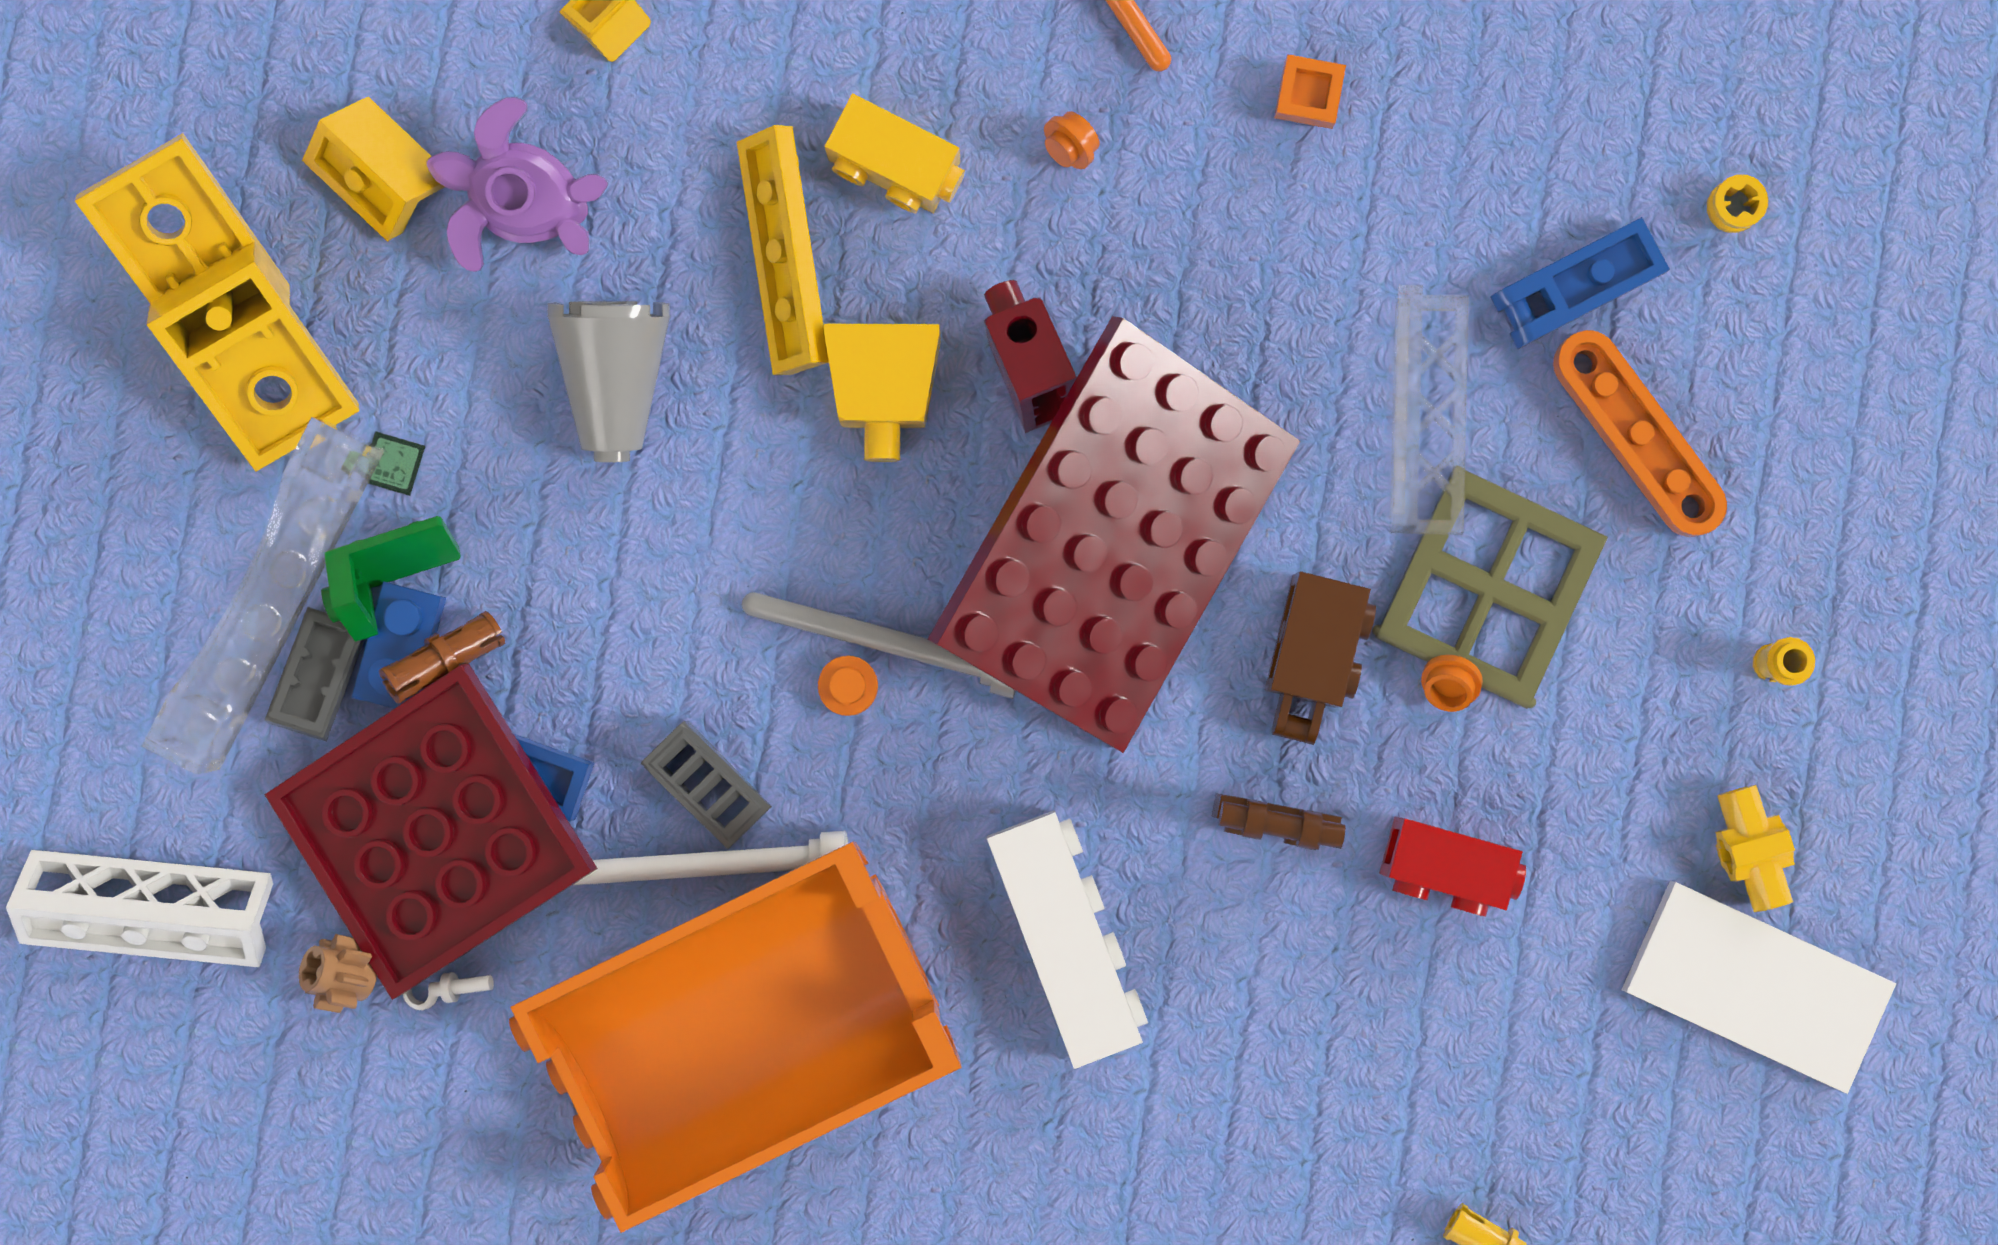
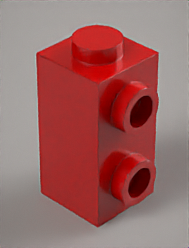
(1452, 863)

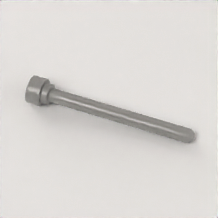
(864, 634)

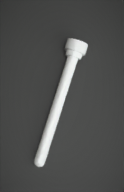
(713, 863)

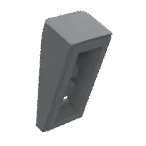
(673, 744)

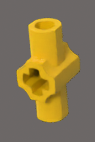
(1755, 848)

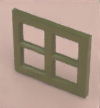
(1492, 588)

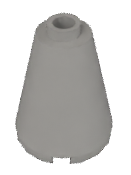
(610, 370)

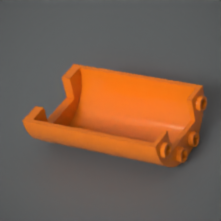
(739, 1035)

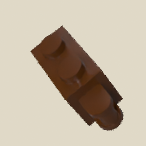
(1317, 651)

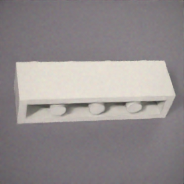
(1065, 939)

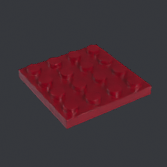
(430, 831)

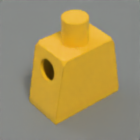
(882, 380)

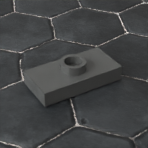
(314, 677)

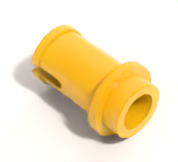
(1797, 659)
(1470, 1228)

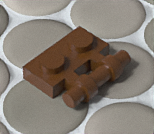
(1295, 825)

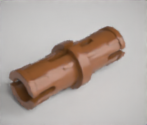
(441, 656)

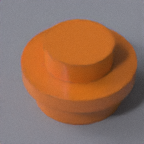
(1071, 140)
(1451, 682)
(847, 685)

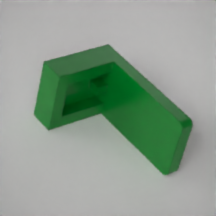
(380, 558)

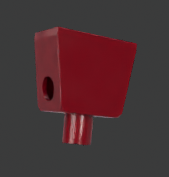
(1027, 354)

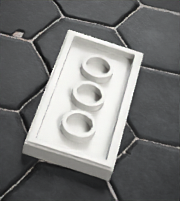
(1758, 986)

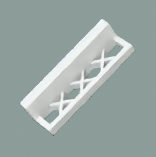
(138, 926)

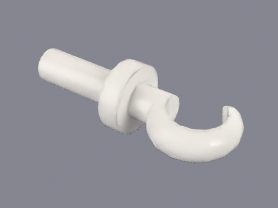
(449, 989)

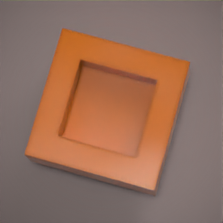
(1310, 91)

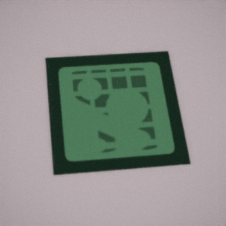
(398, 463)

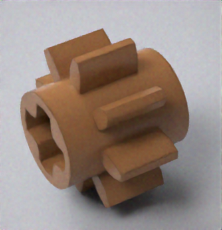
(337, 974)

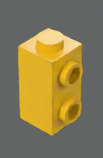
(894, 155)

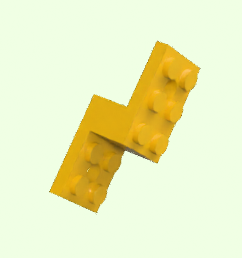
(216, 301)

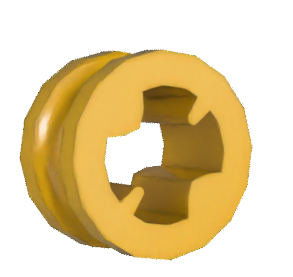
(1751, 189)

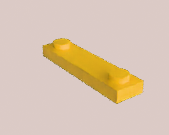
(782, 250)

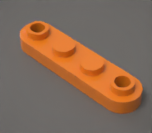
(1640, 434)

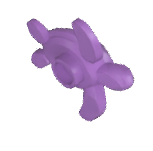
(513, 190)

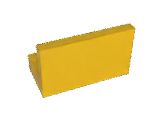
(371, 165)

